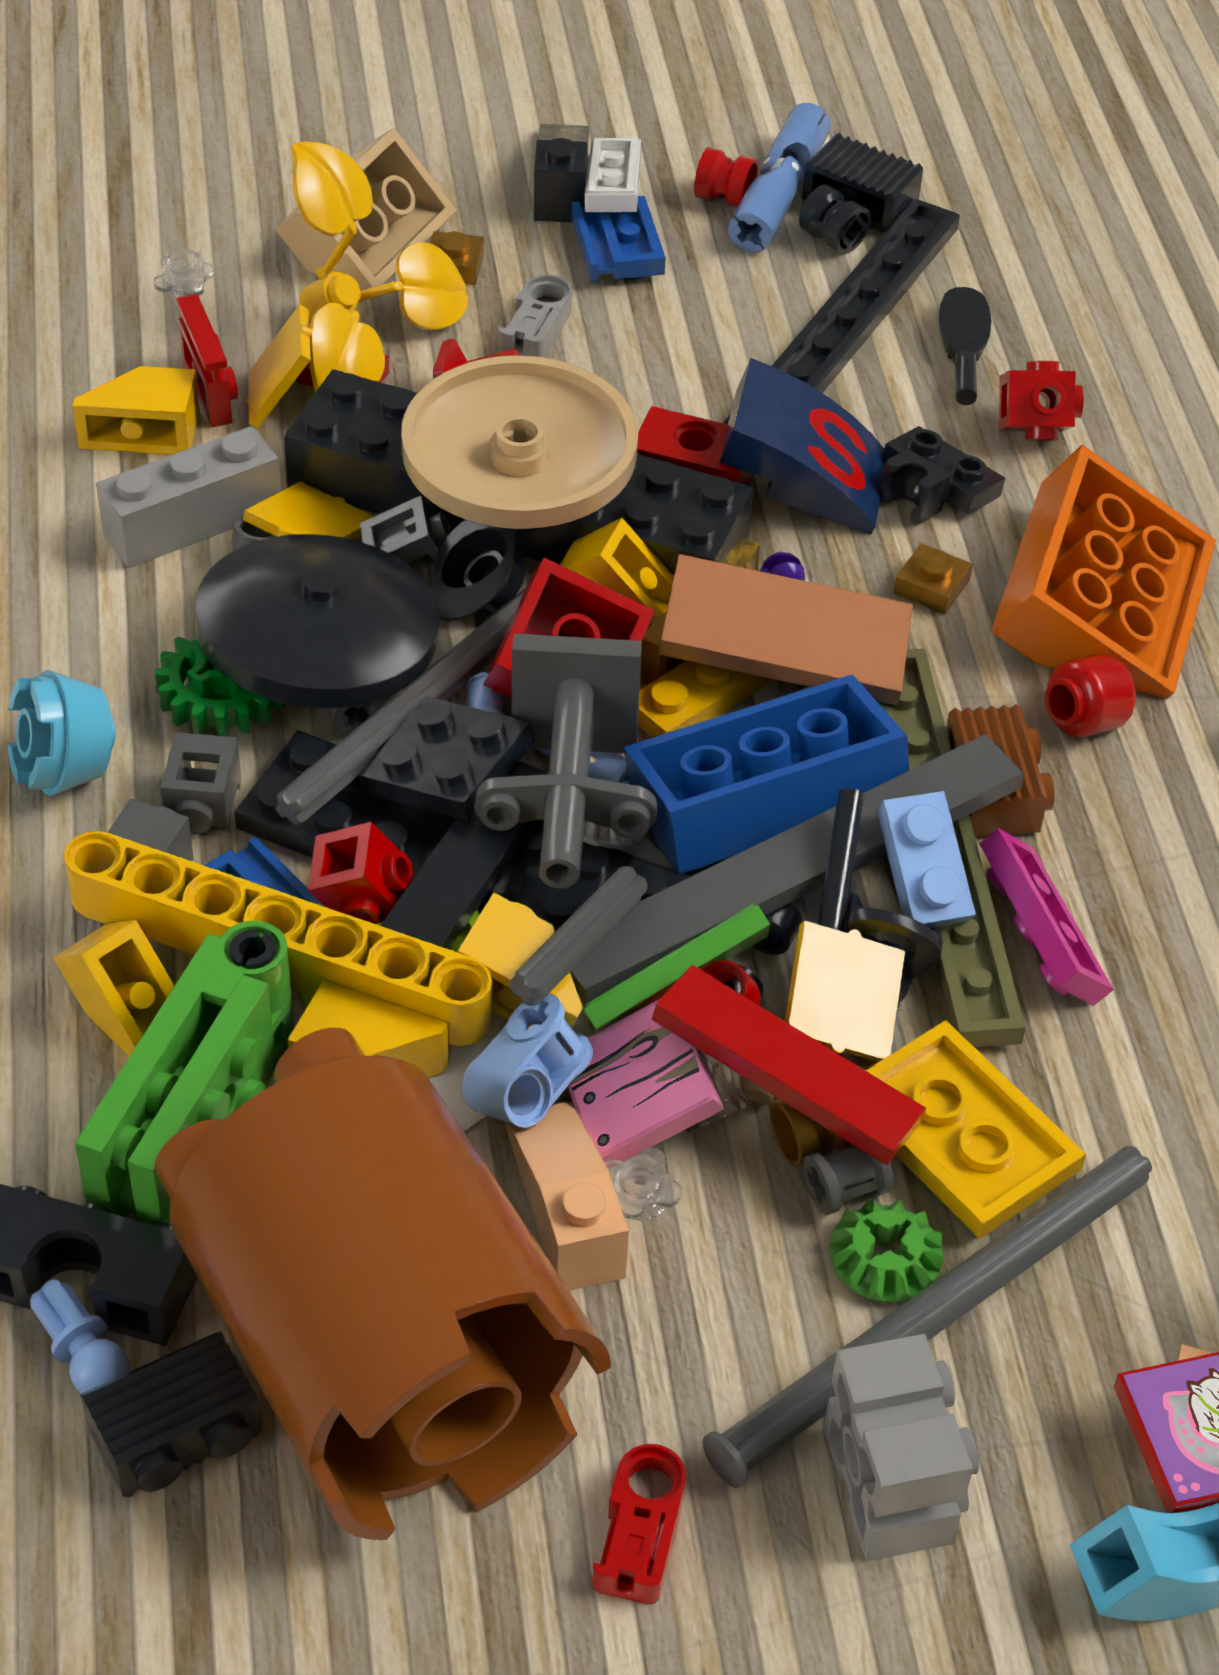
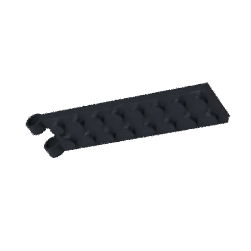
(420, 831)

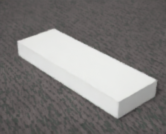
(613, 175)

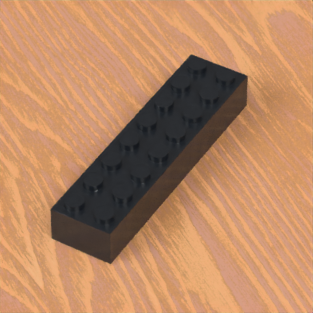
(352, 450)

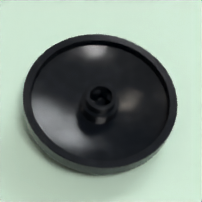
(316, 621)

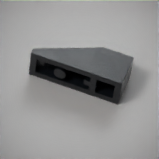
(560, 171)

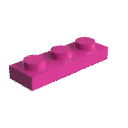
(1044, 918)

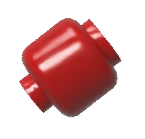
(1090, 695)

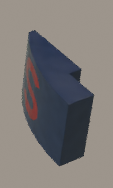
(805, 448)

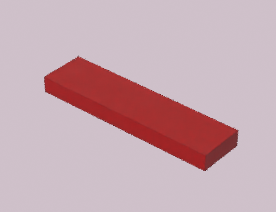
(789, 1064)

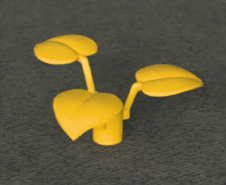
(330, 197)

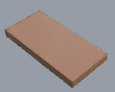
(785, 628)

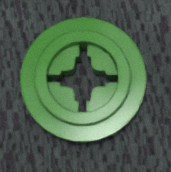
(889, 1275)

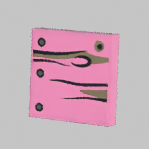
(641, 1087)

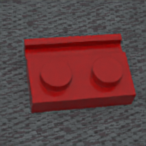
(204, 353)

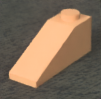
(571, 1198)

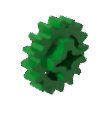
(209, 695)

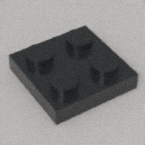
(445, 756)

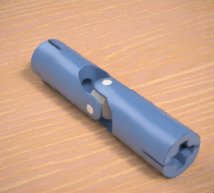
(782, 174)

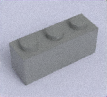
(186, 495)

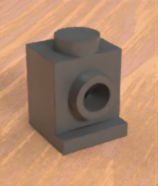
(198, 792)

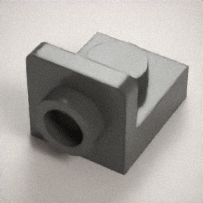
(407, 530)

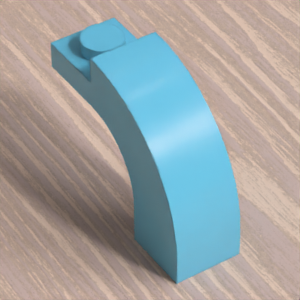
(1152, 1563)

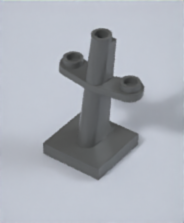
(578, 703)

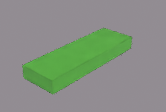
(647, 985)

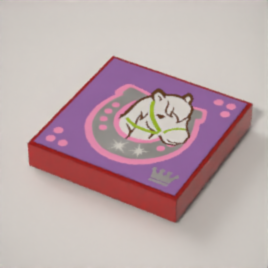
(1177, 1428)

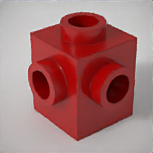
(1021, 405)
(359, 872)

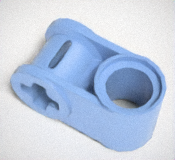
(527, 1065)

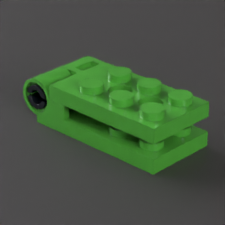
(194, 1064)

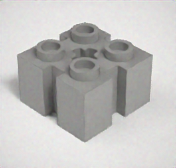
(899, 1446)

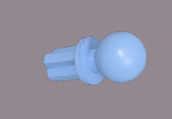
(78, 1337)

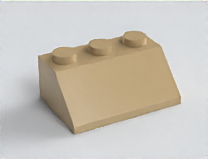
(404, 212)

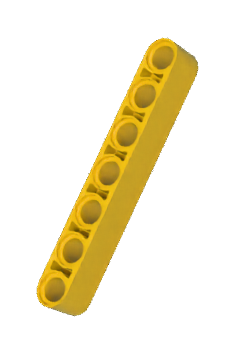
(185, 901)

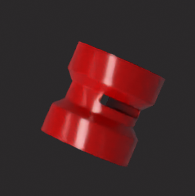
(722, 177)

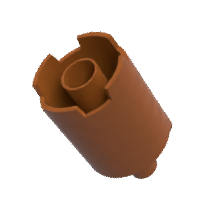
(378, 1283)

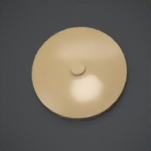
(519, 442)

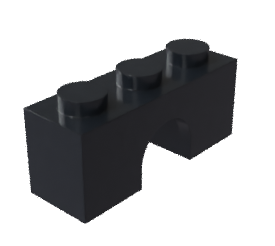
(137, 1264)

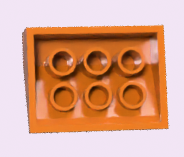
(1105, 575)

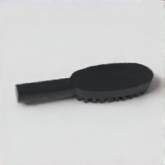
(964, 334)

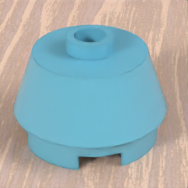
(60, 732)

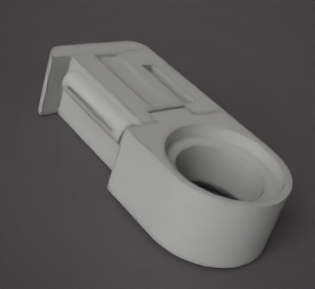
(537, 322)

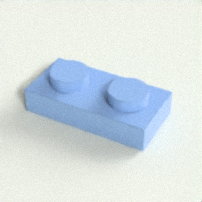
(925, 859)

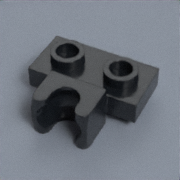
(935, 472)

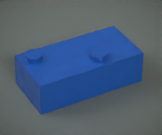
(763, 769)

